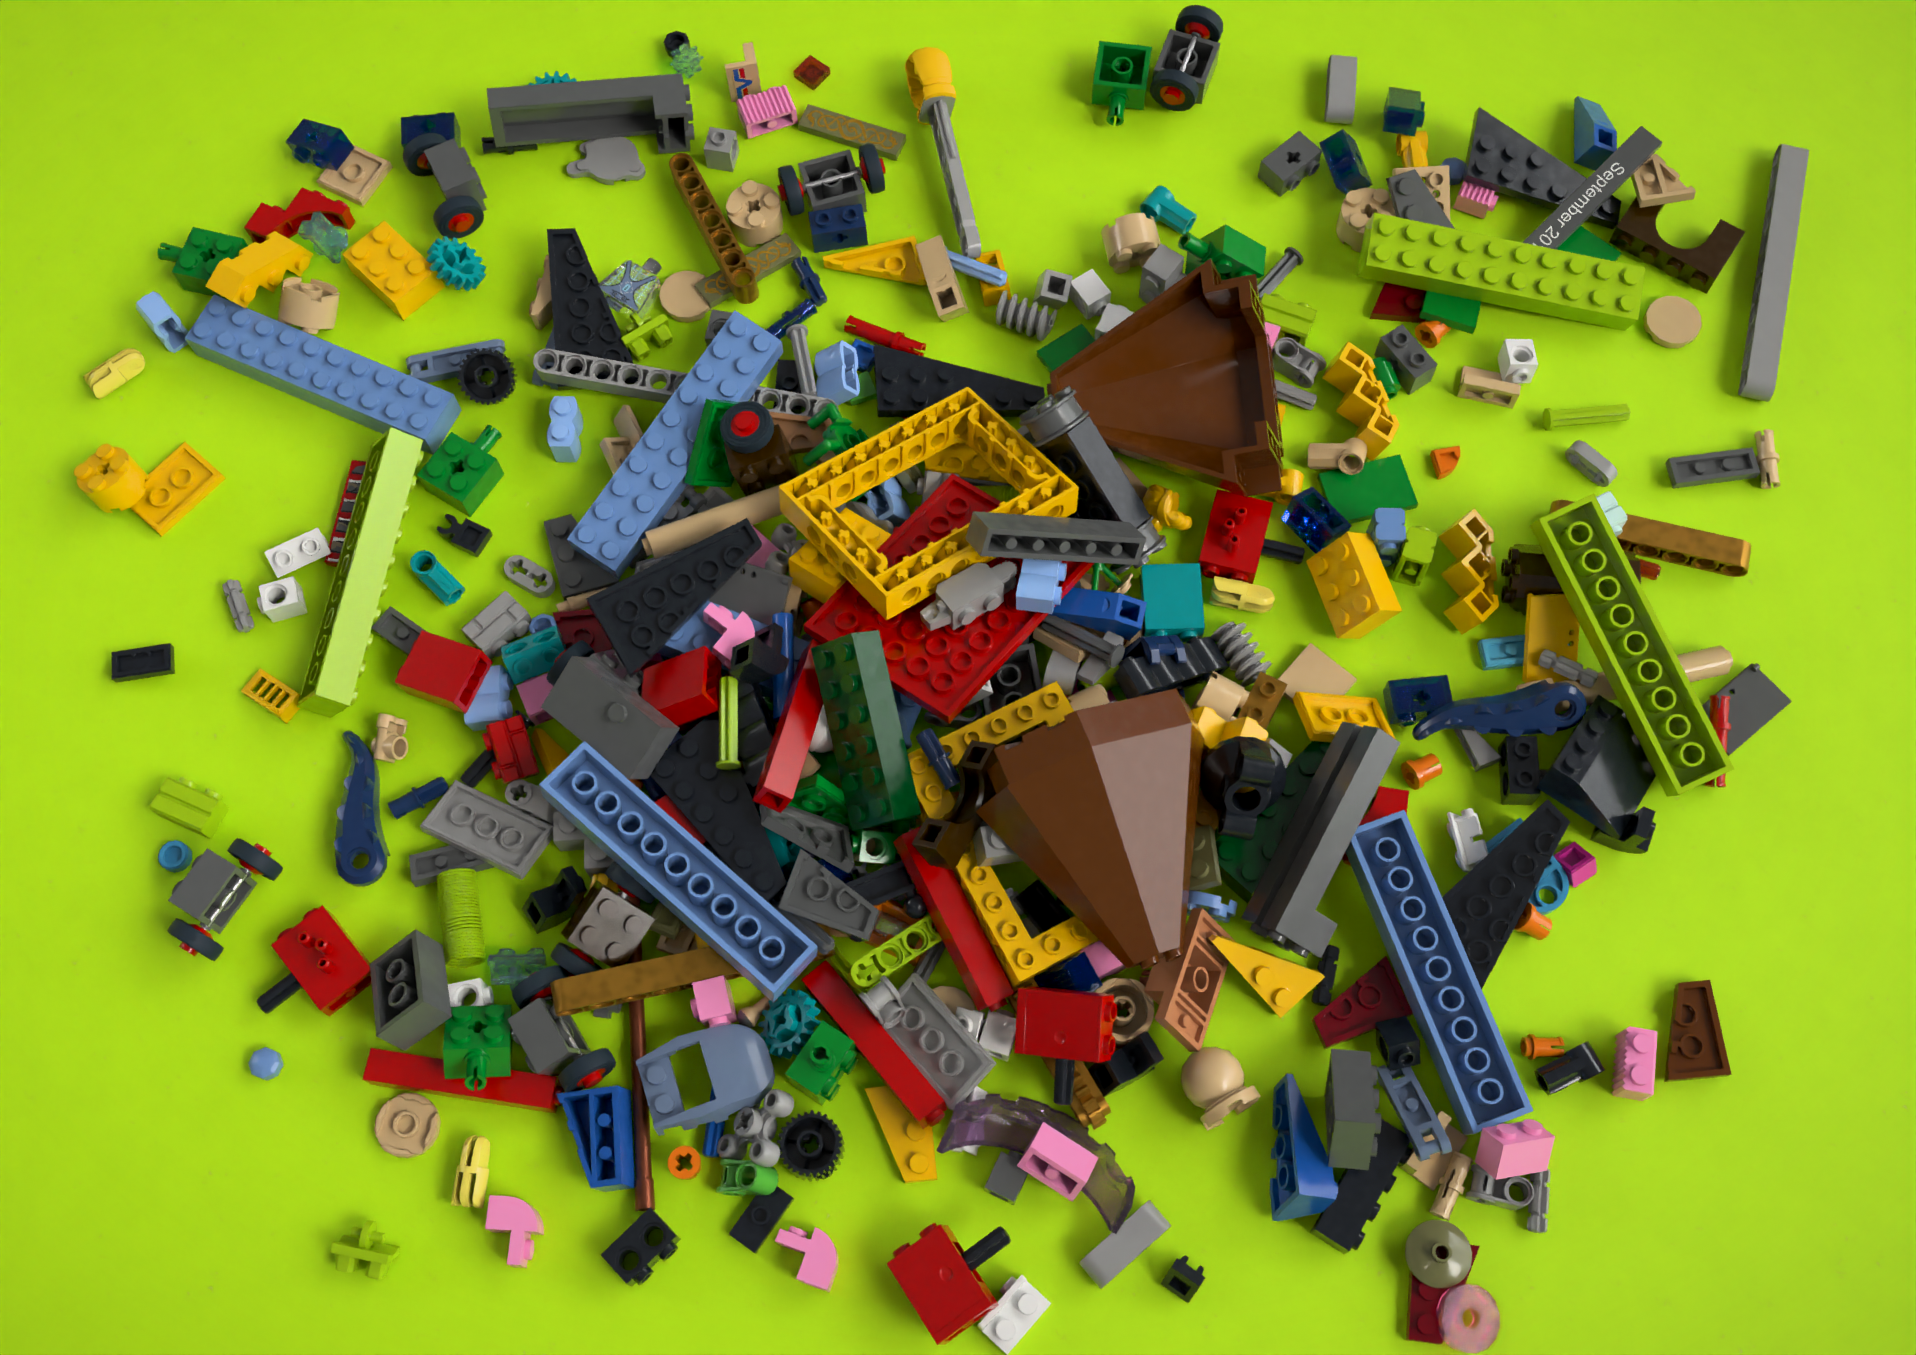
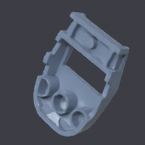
(736, 1066)

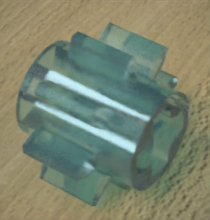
(686, 60)

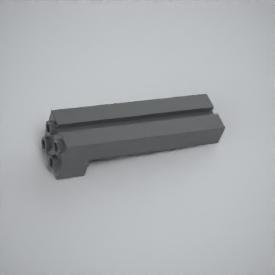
(594, 111)
(1317, 840)

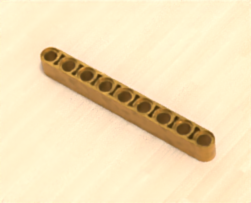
(643, 980)

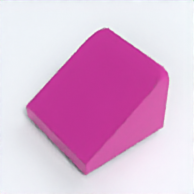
(1577, 863)

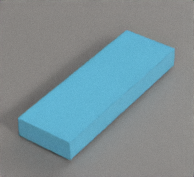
(1502, 652)

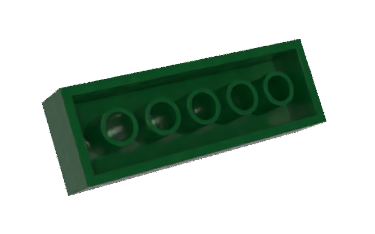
(865, 730)
(1245, 861)

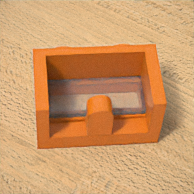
(891, 922)

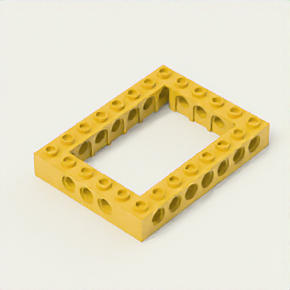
(813, 496)
(1015, 950)

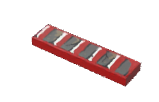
(344, 512)

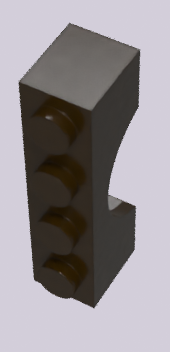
(947, 838)

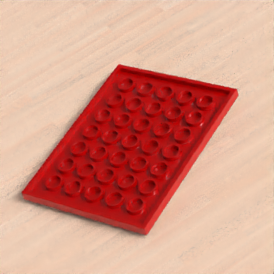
(942, 665)

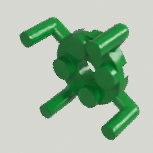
(837, 437)

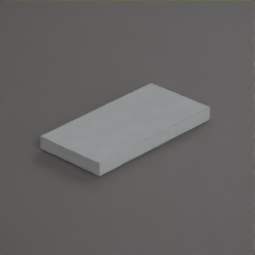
(488, 829)
(939, 1043)

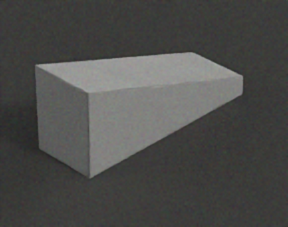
(1096, 667)
(1477, 749)

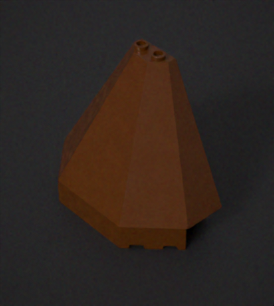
(1188, 384)
(1109, 818)

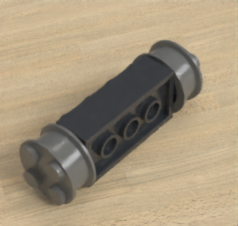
(1079, 451)

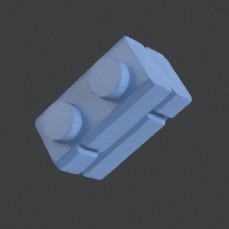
(1388, 533)

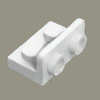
(1015, 1315)

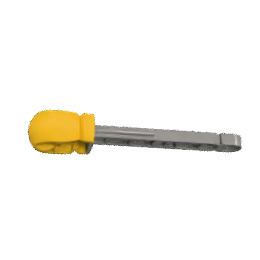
(934, 96)

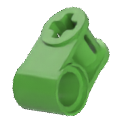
(746, 1178)

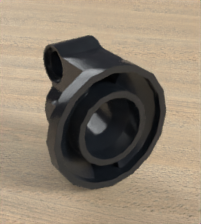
(1236, 765)

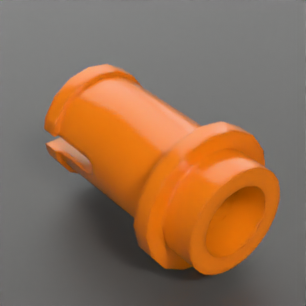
(1541, 1047)

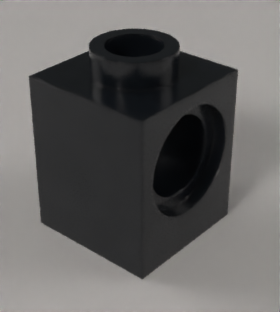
(1397, 1043)

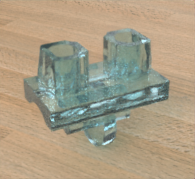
(324, 236)
(513, 968)

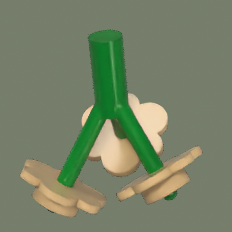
(1097, 581)

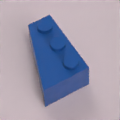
(603, 1135)

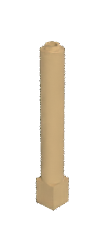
(697, 527)
(1696, 664)

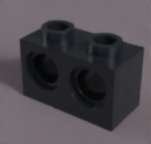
(1519, 770)
(636, 1240)

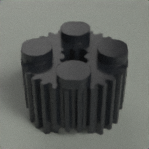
(474, 368)
(821, 1161)

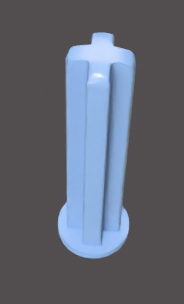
(977, 269)

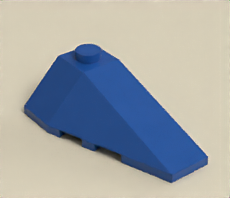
(1303, 1178)

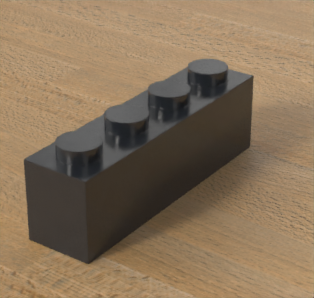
(1360, 1190)

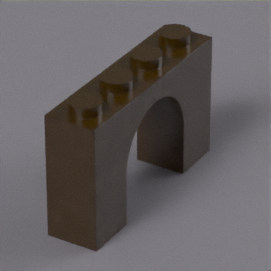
(1694, 266)

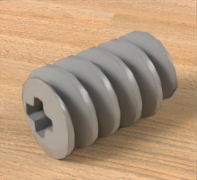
(1024, 317)
(1240, 652)

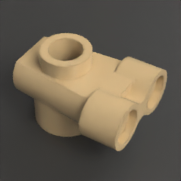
(389, 742)

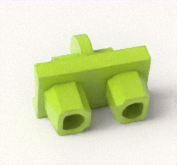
(644, 330)
(366, 1245)

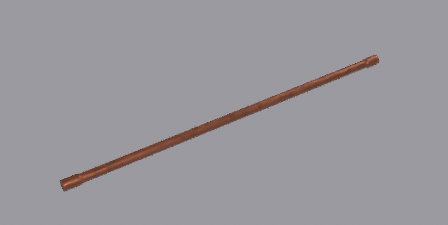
(643, 1182)

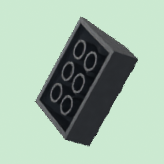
(1601, 769)

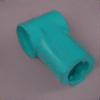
(1163, 207)
(436, 578)

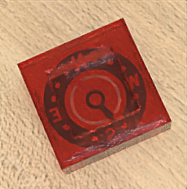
(811, 72)

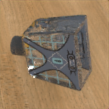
(633, 287)

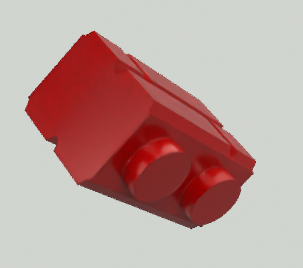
(511, 750)

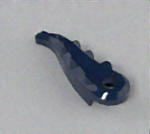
(1512, 713)
(359, 818)

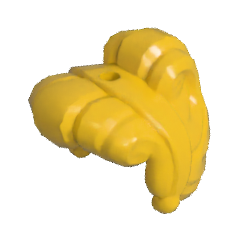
(1164, 507)

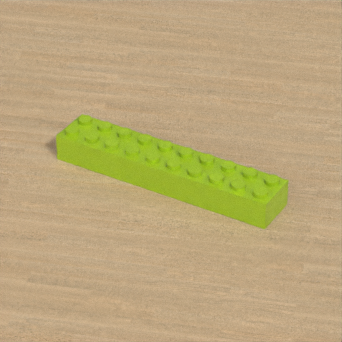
(1501, 272)
(361, 574)
(1631, 646)

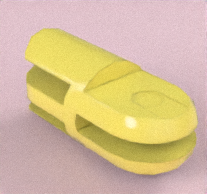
(115, 372)
(1241, 595)
(472, 1173)

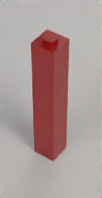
(792, 736)
(957, 927)
(875, 1045)
(427, 1076)

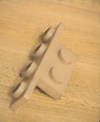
(618, 448)

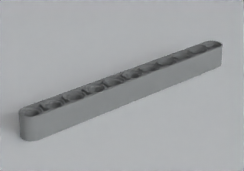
(1773, 273)
(647, 377)

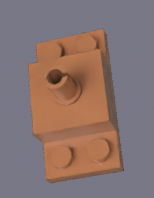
(1190, 984)

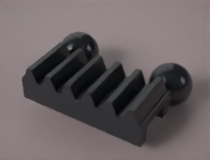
(888, 885)

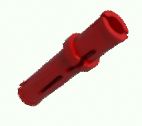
(883, 336)
(1719, 721)

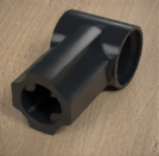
(1575, 1065)

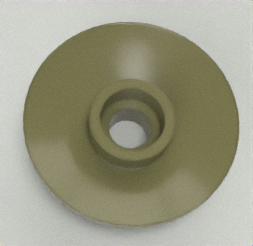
(1423, 1260)

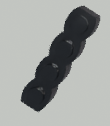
(1140, 678)
(754, 730)

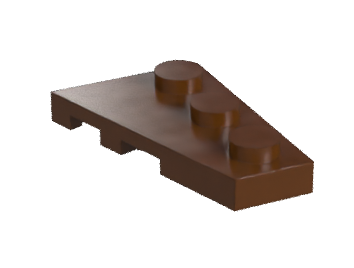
(1695, 1035)

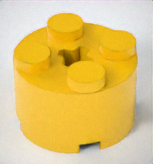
(111, 478)

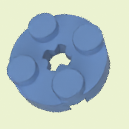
(1212, 905)

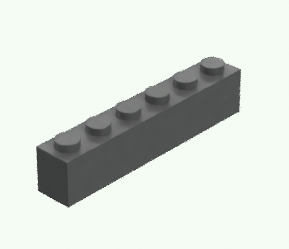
(1055, 538)

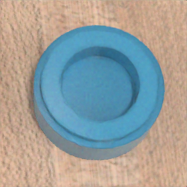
(175, 856)

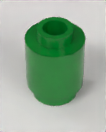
(1385, 372)

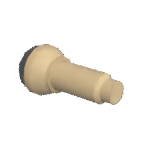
(749, 1015)

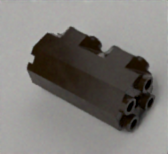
(1530, 572)

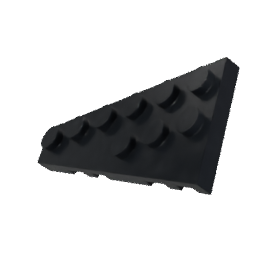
(1519, 168)
(579, 308)
(914, 382)
(658, 601)
(720, 806)
(1497, 889)

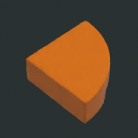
(1445, 460)

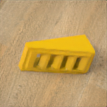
(990, 292)
(288, 707)

